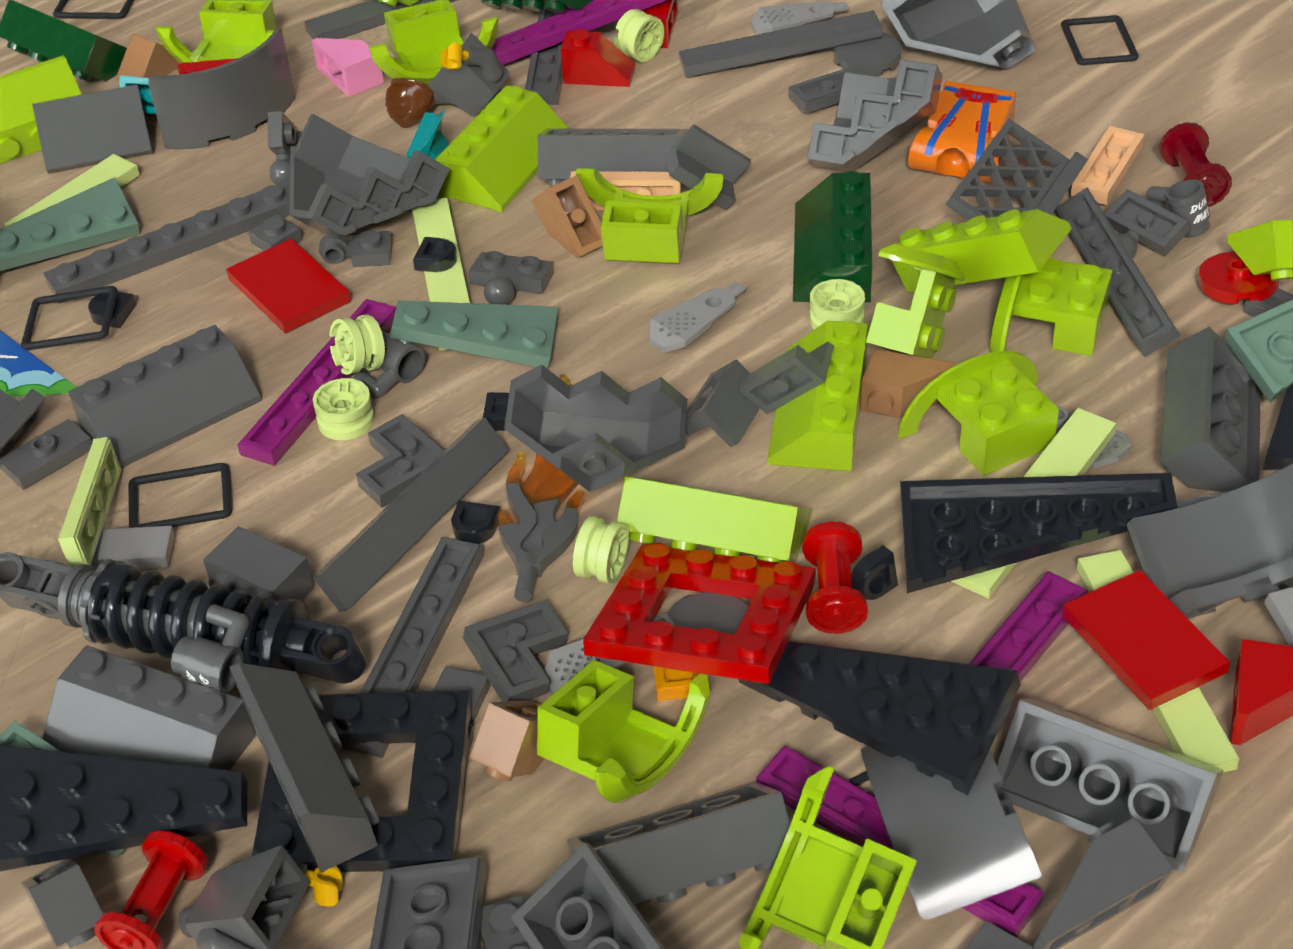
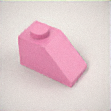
(347, 64)

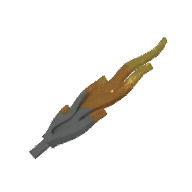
(534, 503)

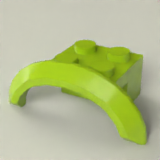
(228, 30)
(419, 36)
(646, 225)
(1060, 293)
(920, 329)
(997, 408)
(599, 734)
(827, 885)

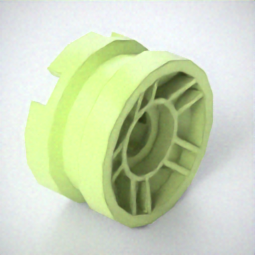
(639, 35)
(836, 301)
(343, 409)
(601, 550)

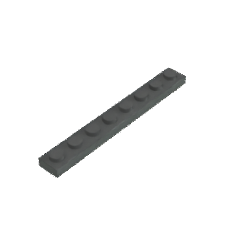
(170, 241)

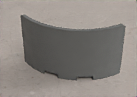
(223, 98)
(1220, 545)
(961, 841)

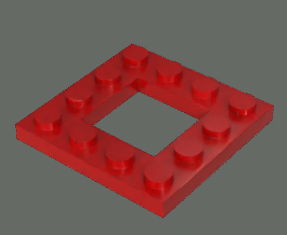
(627, 629)

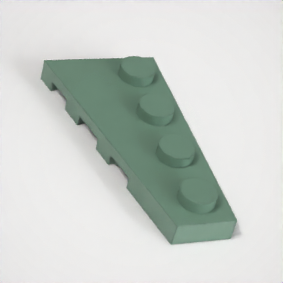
(69, 226)
(489, 330)

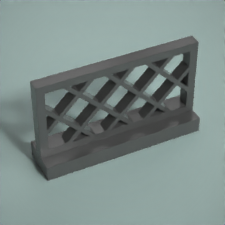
(1045, 196)

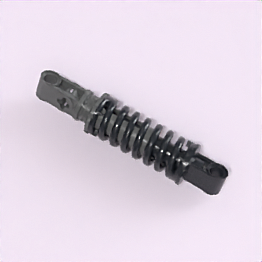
(156, 612)

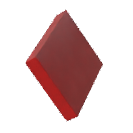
(288, 285)
(1145, 639)

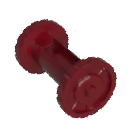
(1186, 147)

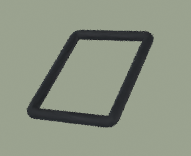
(90, 15)
(1099, 60)
(111, 290)
(226, 494)

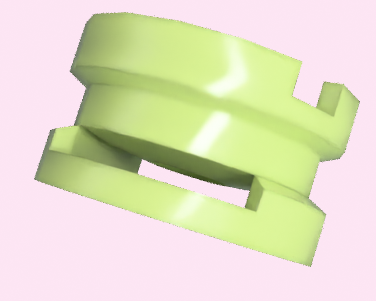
(357, 344)

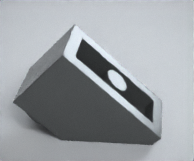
(64, 903)

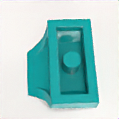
(429, 136)

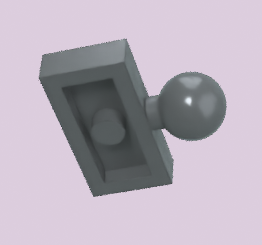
(281, 135)
(1145, 223)
(507, 273)

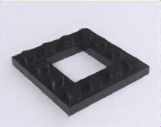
(430, 831)

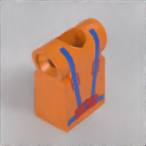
(961, 129)

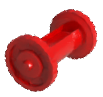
(836, 605)
(170, 862)

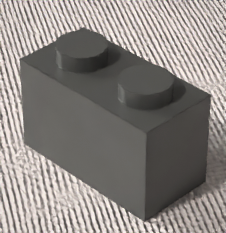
(258, 567)

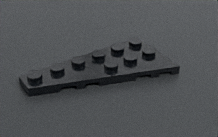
(993, 522)
(900, 705)
(91, 804)

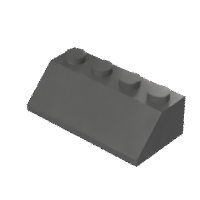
(603, 149)
(165, 395)
(1210, 416)
(144, 714)
(306, 763)
(1099, 775)
(693, 843)
(583, 910)

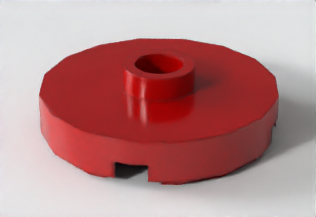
(1228, 279)

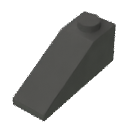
(1112, 876)

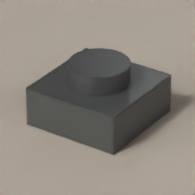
(273, 232)

